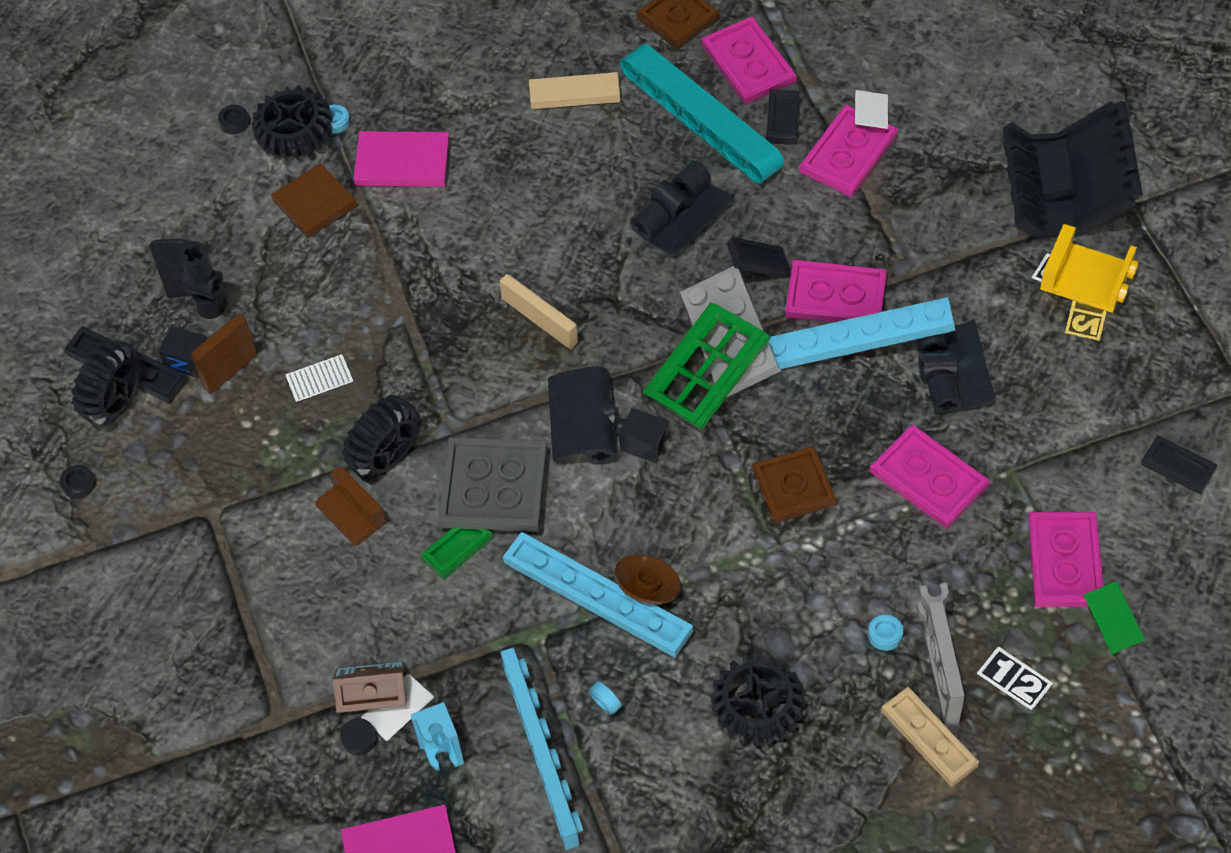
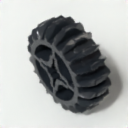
(292, 122)
(107, 381)
(381, 436)
(782, 689)

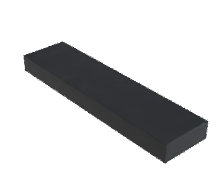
(157, 377)

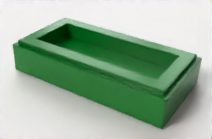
(455, 549)

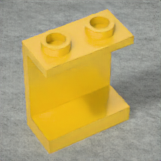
(1087, 273)

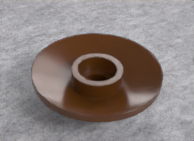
(647, 579)

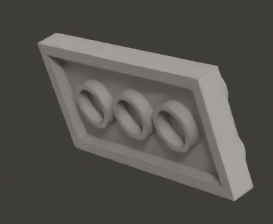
(731, 293)

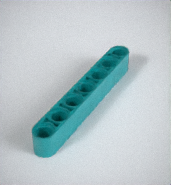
(702, 113)

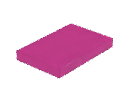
(748, 60)
(847, 152)
(402, 159)
(834, 291)
(929, 476)
(1064, 557)
(408, 833)

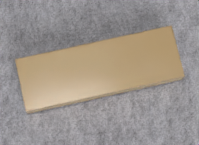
(574, 90)
(539, 311)
(929, 736)

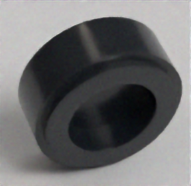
(233, 119)
(77, 481)
(358, 736)

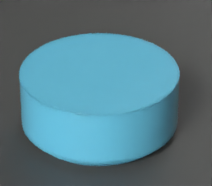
(340, 118)
(885, 632)
(604, 698)

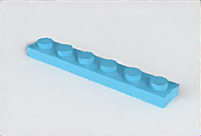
(863, 333)
(597, 594)
(546, 760)

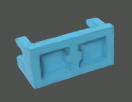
(437, 734)

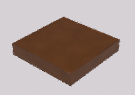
(677, 19)
(314, 200)
(224, 353)
(793, 484)

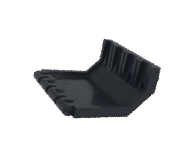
(1102, 171)

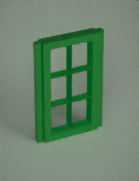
(728, 379)

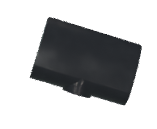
(680, 209)
(188, 271)
(955, 369)
(582, 414)

